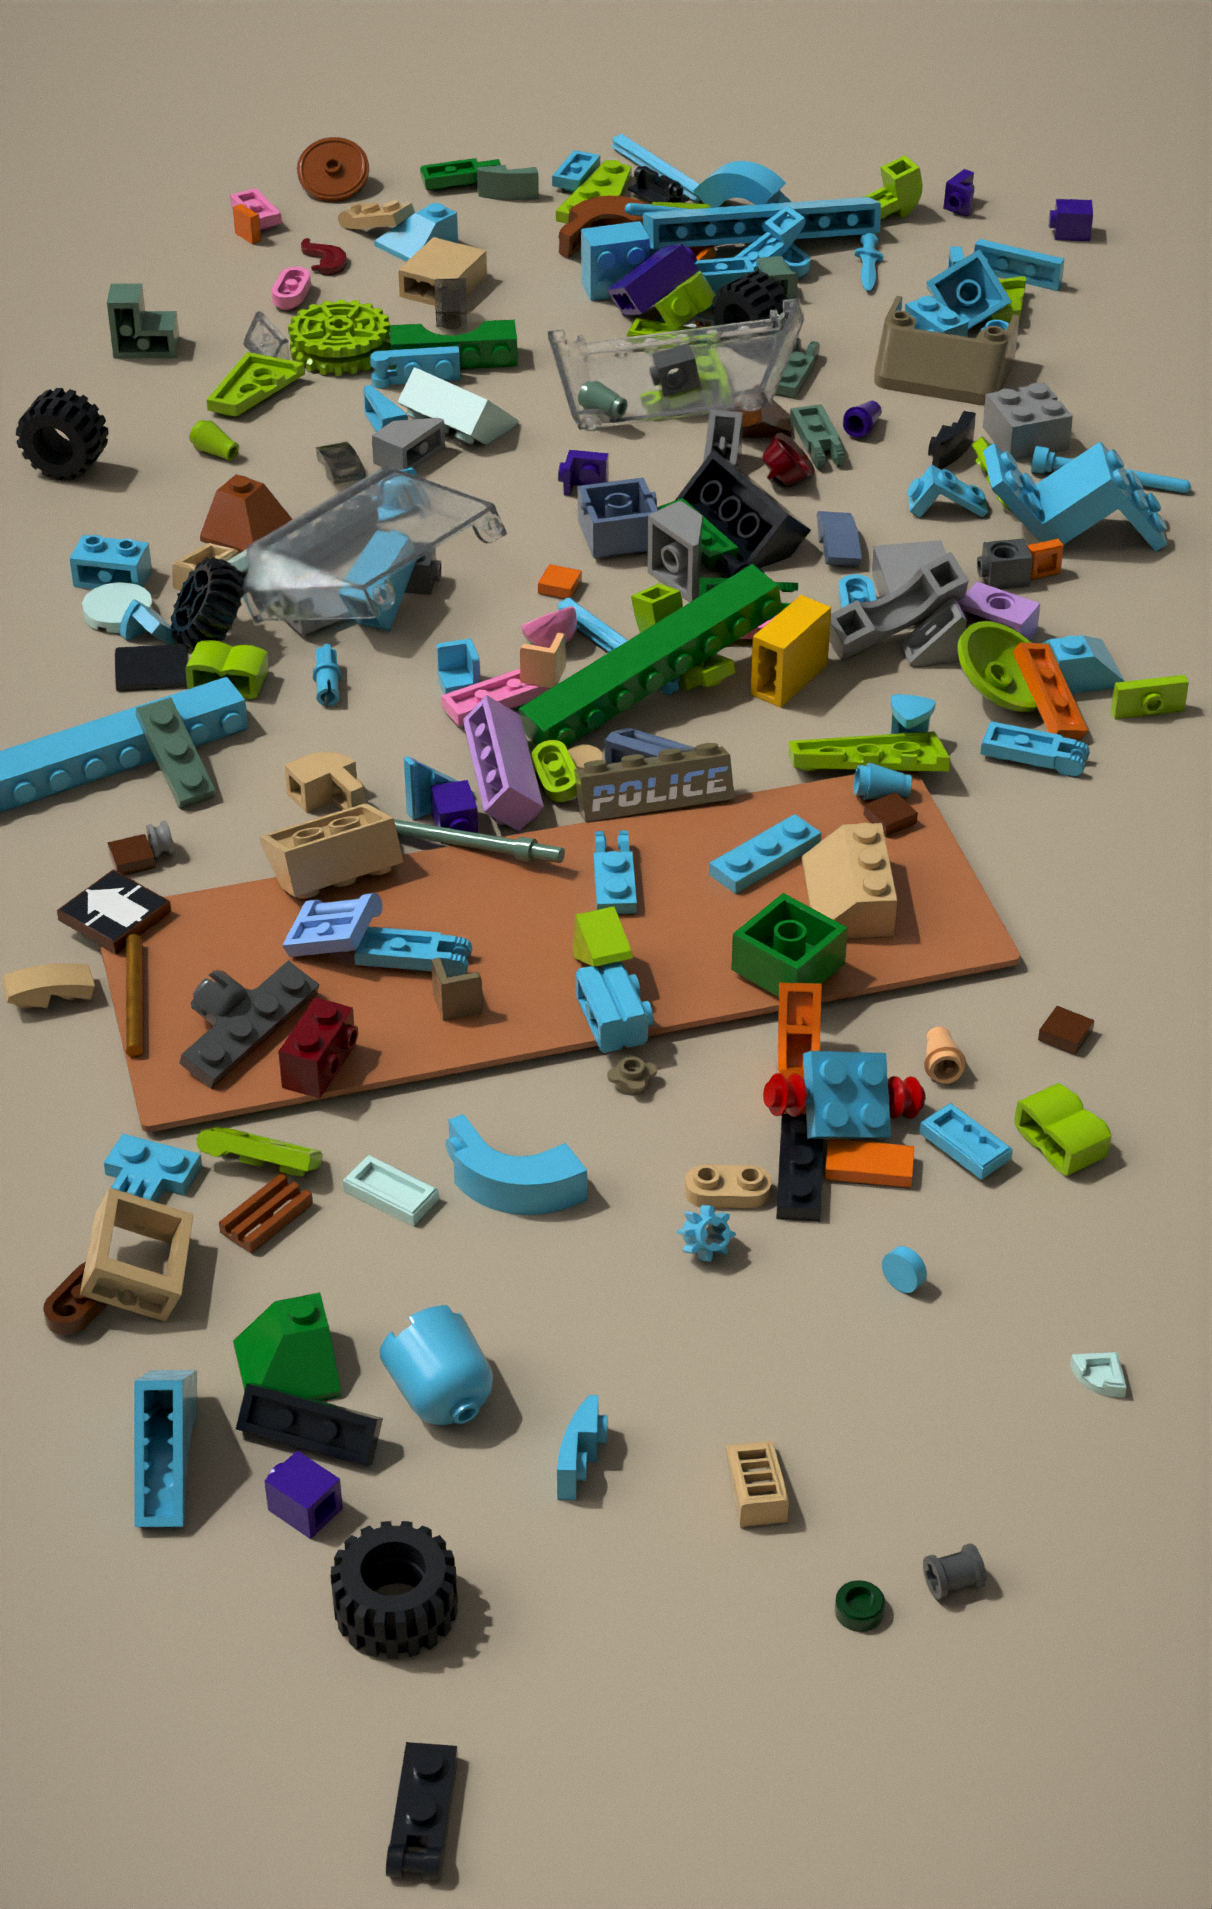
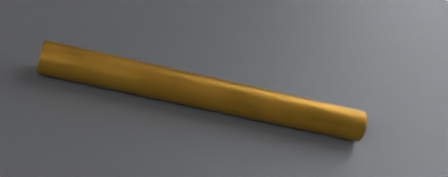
(134, 1008)

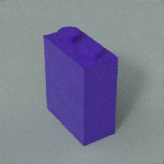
(653, 279)

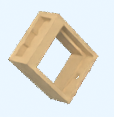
(108, 1278)

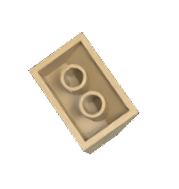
(332, 850)
(853, 880)

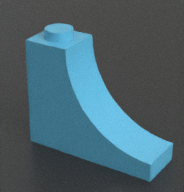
(162, 1435)

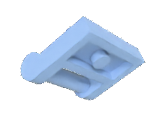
(331, 925)

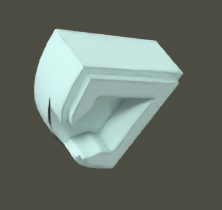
(1100, 1373)

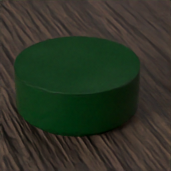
(859, 1606)

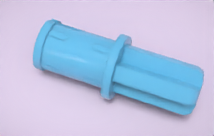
(327, 675)

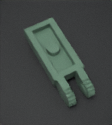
(798, 369)
(817, 434)

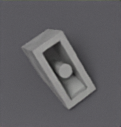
(408, 442)

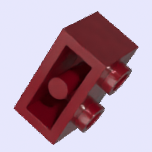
(317, 1047)

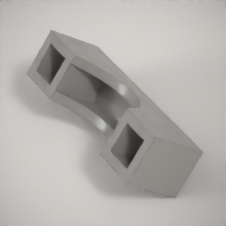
(870, 622)

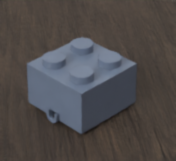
(616, 516)

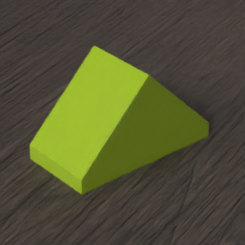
(600, 938)

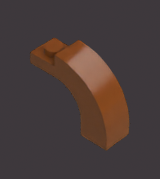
(594, 213)

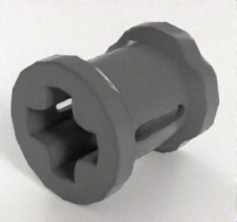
(954, 1571)

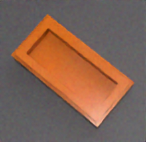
(869, 1162)

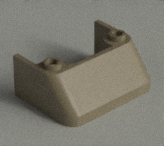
(942, 362)

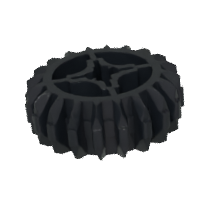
(207, 603)

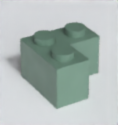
(137, 331)

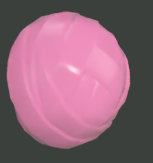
(545, 628)

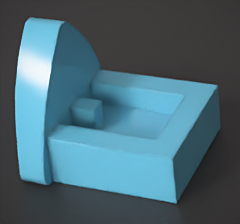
(140, 619)
(911, 713)

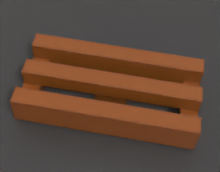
(260, 1209)

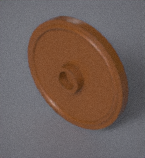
(333, 169)

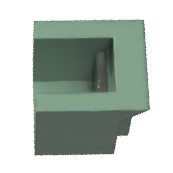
(781, 272)

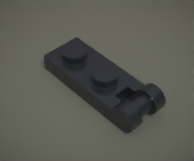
(422, 1810)

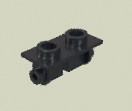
(649, 188)

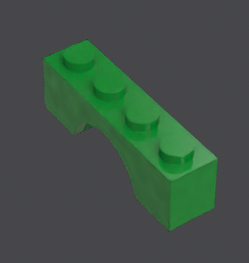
(486, 347)

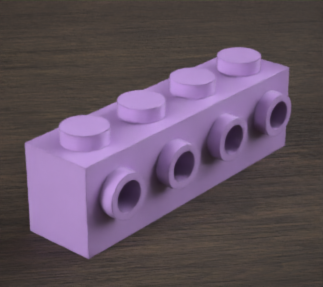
(502, 764)

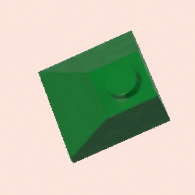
(290, 1349)

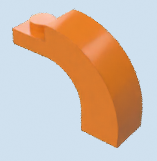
(797, 1026)

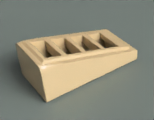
(187, 564)
(761, 1508)

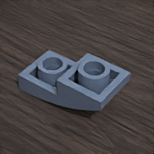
(839, 538)

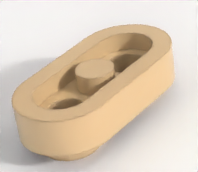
(728, 1186)

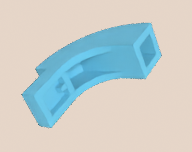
(743, 181)
(514, 1183)

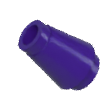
(860, 419)

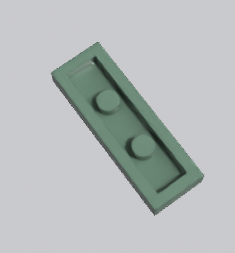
(175, 752)

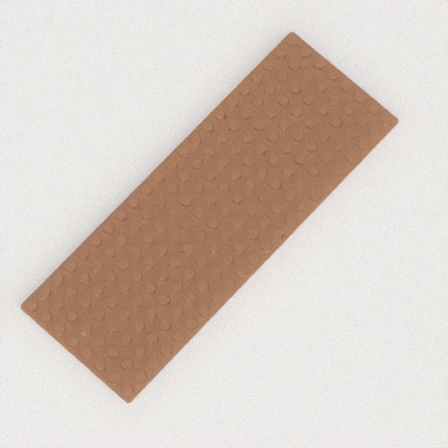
(523, 947)

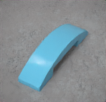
(781, 233)

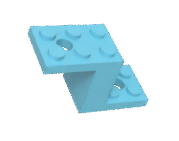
(1076, 495)

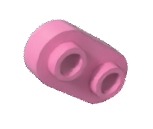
(291, 288)

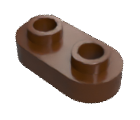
(67, 1310)

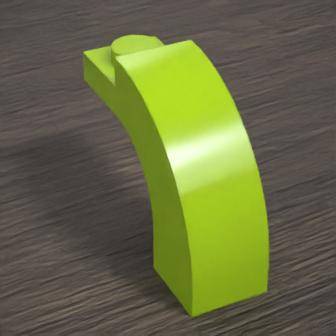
(661, 601)

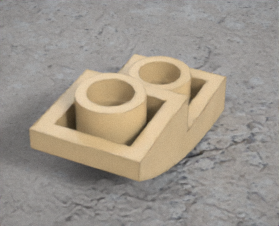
(36, 984)

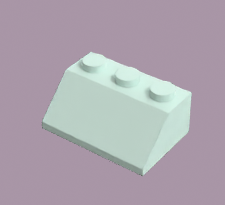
(462, 411)

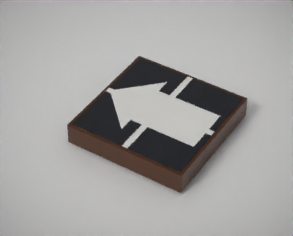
(113, 910)

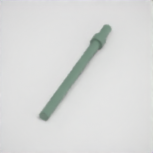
(522, 848)

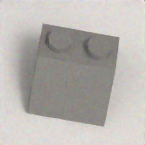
(676, 548)

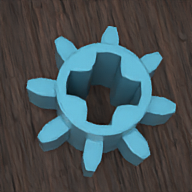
(695, 1232)

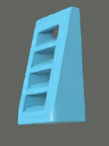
(379, 409)

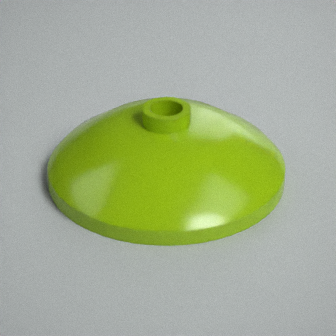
(990, 665)

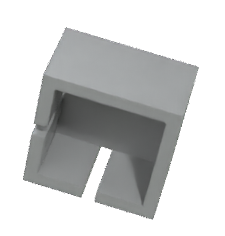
(1027, 420)

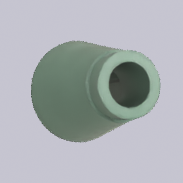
(598, 396)

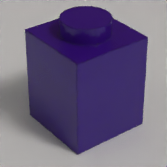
(1072, 219)
(454, 806)
(303, 1494)

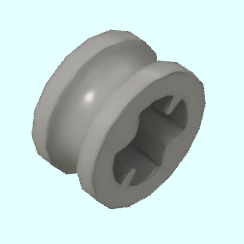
(160, 839)

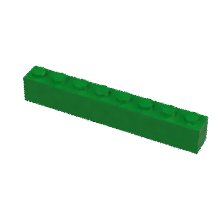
(652, 658)

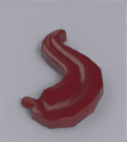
(333, 257)

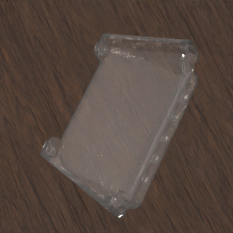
(734, 361)
(347, 547)

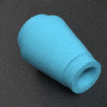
(877, 781)

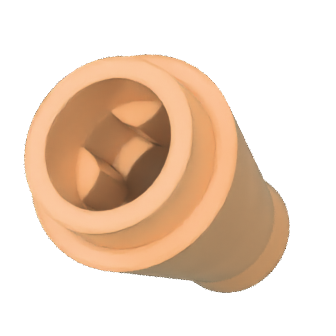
(943, 1057)

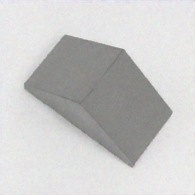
(725, 434)
(937, 637)

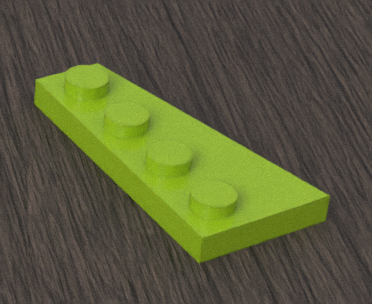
(607, 180)
(893, 751)

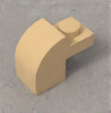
(324, 779)

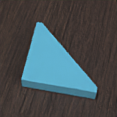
(417, 786)

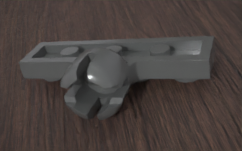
(242, 1018)

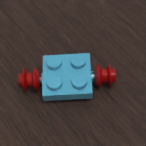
(845, 1095)

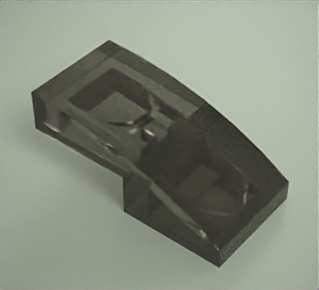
(340, 462)

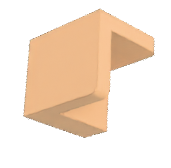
(543, 665)

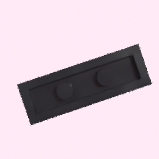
(799, 1172)
(309, 1423)

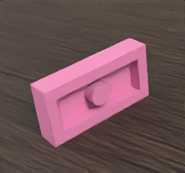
(257, 202)

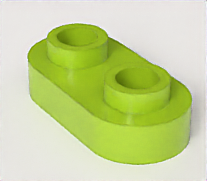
(555, 770)

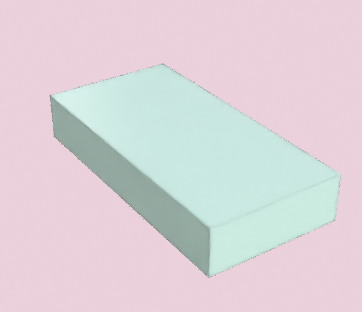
(391, 1190)

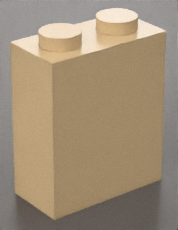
(441, 261)

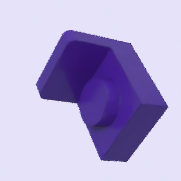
(960, 193)
(583, 469)

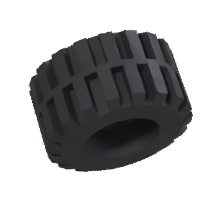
(748, 299)
(48, 448)
(394, 1621)

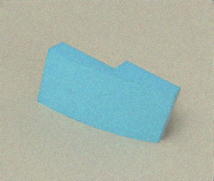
(580, 1446)

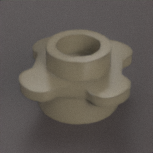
(632, 1075)

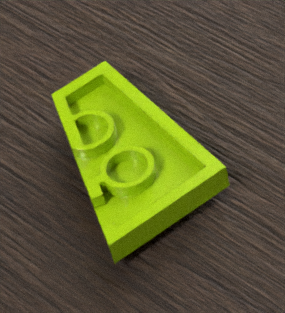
(251, 382)

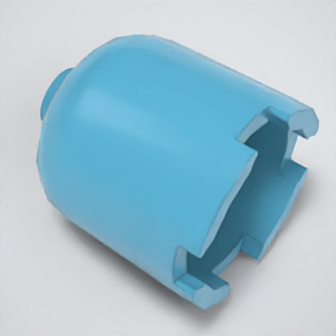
(438, 1367)

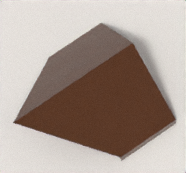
(766, 422)

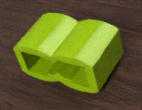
(242, 664)
(1062, 1129)

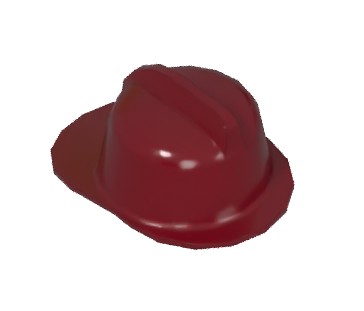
(787, 461)

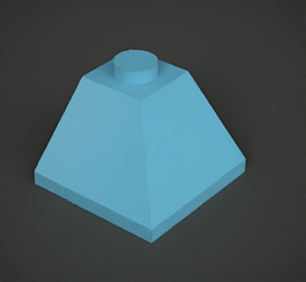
(418, 229)
(969, 289)
(1085, 663)

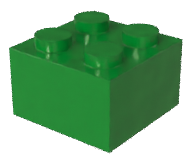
(788, 945)

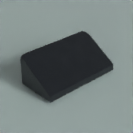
(151, 667)

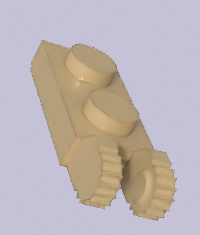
(373, 215)

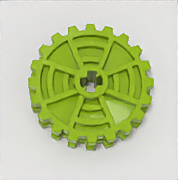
(338, 336)

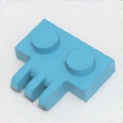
(151, 1167)

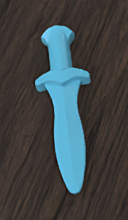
(869, 257)

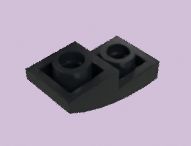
(952, 441)

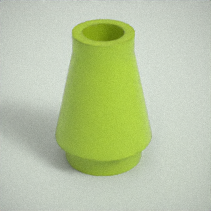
(211, 439)

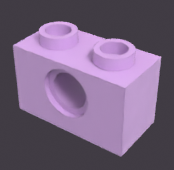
(998, 606)

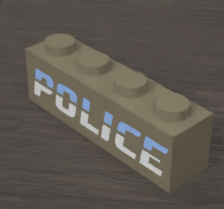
(654, 782)

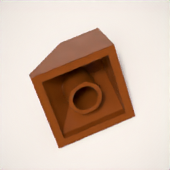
(242, 514)

